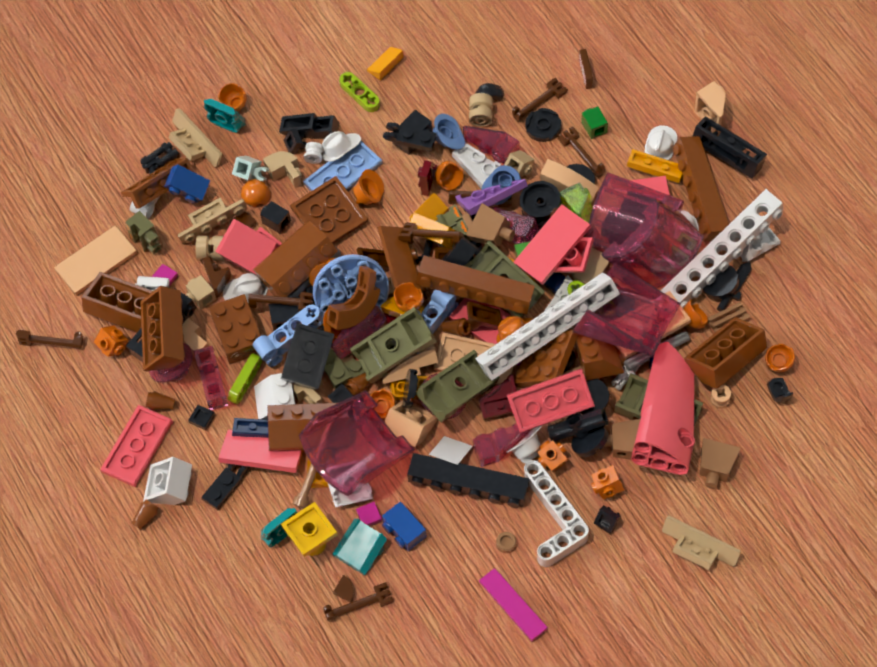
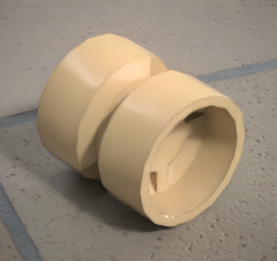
(480, 110)
(203, 247)

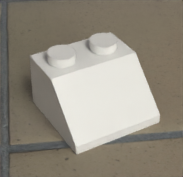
(273, 392)
(168, 481)

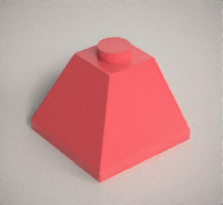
(578, 257)

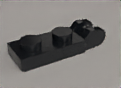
(410, 136)
(224, 486)

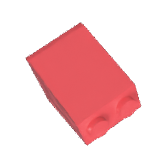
(245, 246)

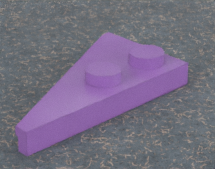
(489, 196)

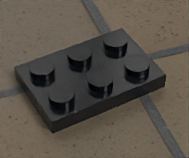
(307, 356)

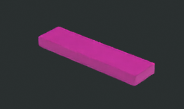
(513, 605)

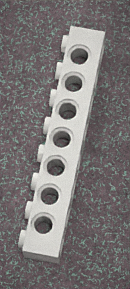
(763, 203)
(547, 326)

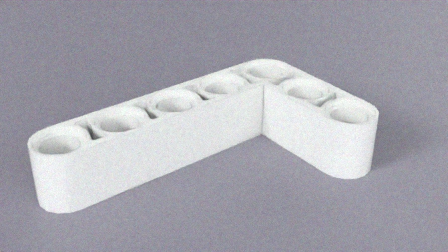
(558, 512)

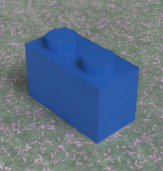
(187, 184)
(403, 526)

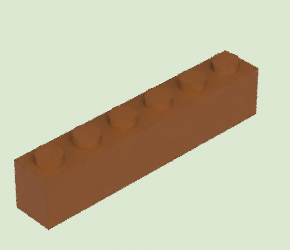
(700, 187)
(475, 284)

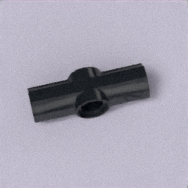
(578, 425)

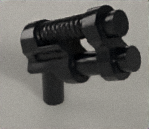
(153, 162)

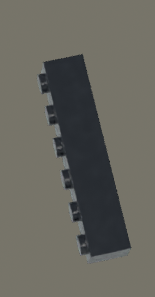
(468, 480)

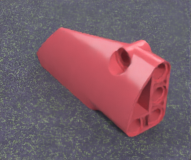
(667, 415)

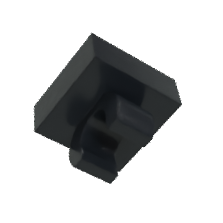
(294, 141)
(607, 519)

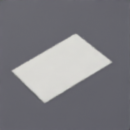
(450, 450)

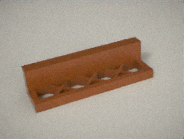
(153, 184)

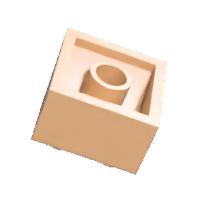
(710, 103)
(411, 422)

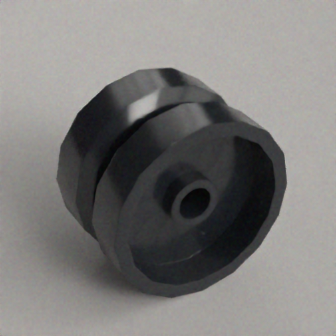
(539, 200)

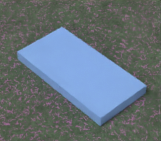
(347, 168)

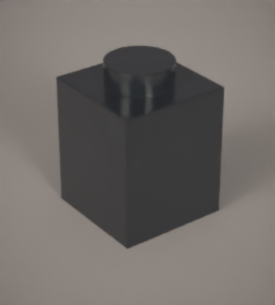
(275, 217)

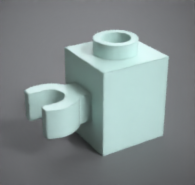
(249, 168)

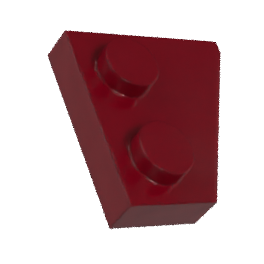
(426, 174)
(496, 402)

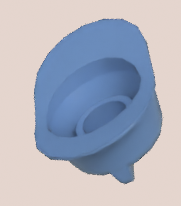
(448, 132)
(502, 176)

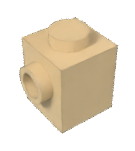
(521, 162)
(200, 292)

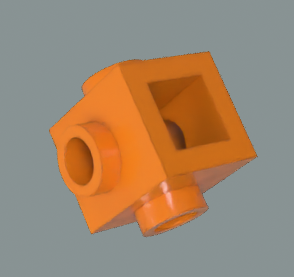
(111, 341)
(557, 460)
(607, 482)

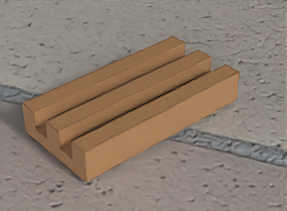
(742, 311)

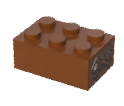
(235, 327)

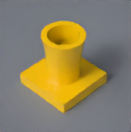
(309, 530)

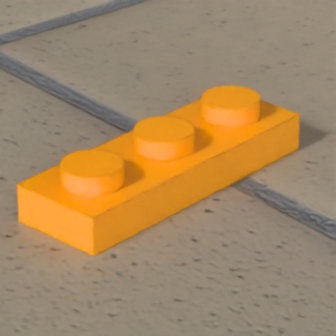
(654, 165)

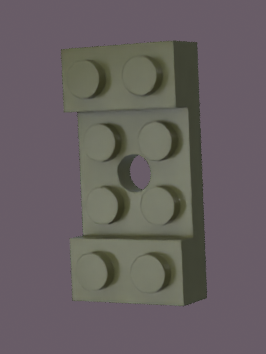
(494, 261)
(410, 336)
(343, 369)
(442, 393)
(633, 397)

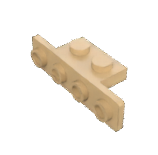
(192, 141)
(210, 217)
(698, 545)

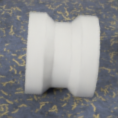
(313, 152)

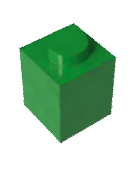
(594, 122)

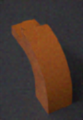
(359, 305)

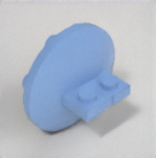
(339, 281)

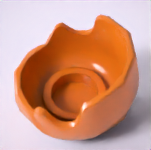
(233, 96)
(449, 175)
(255, 192)
(408, 296)
(697, 316)
(780, 358)
(385, 401)

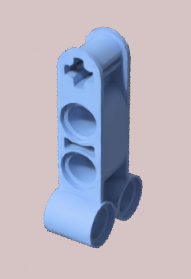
(441, 304)
(272, 349)

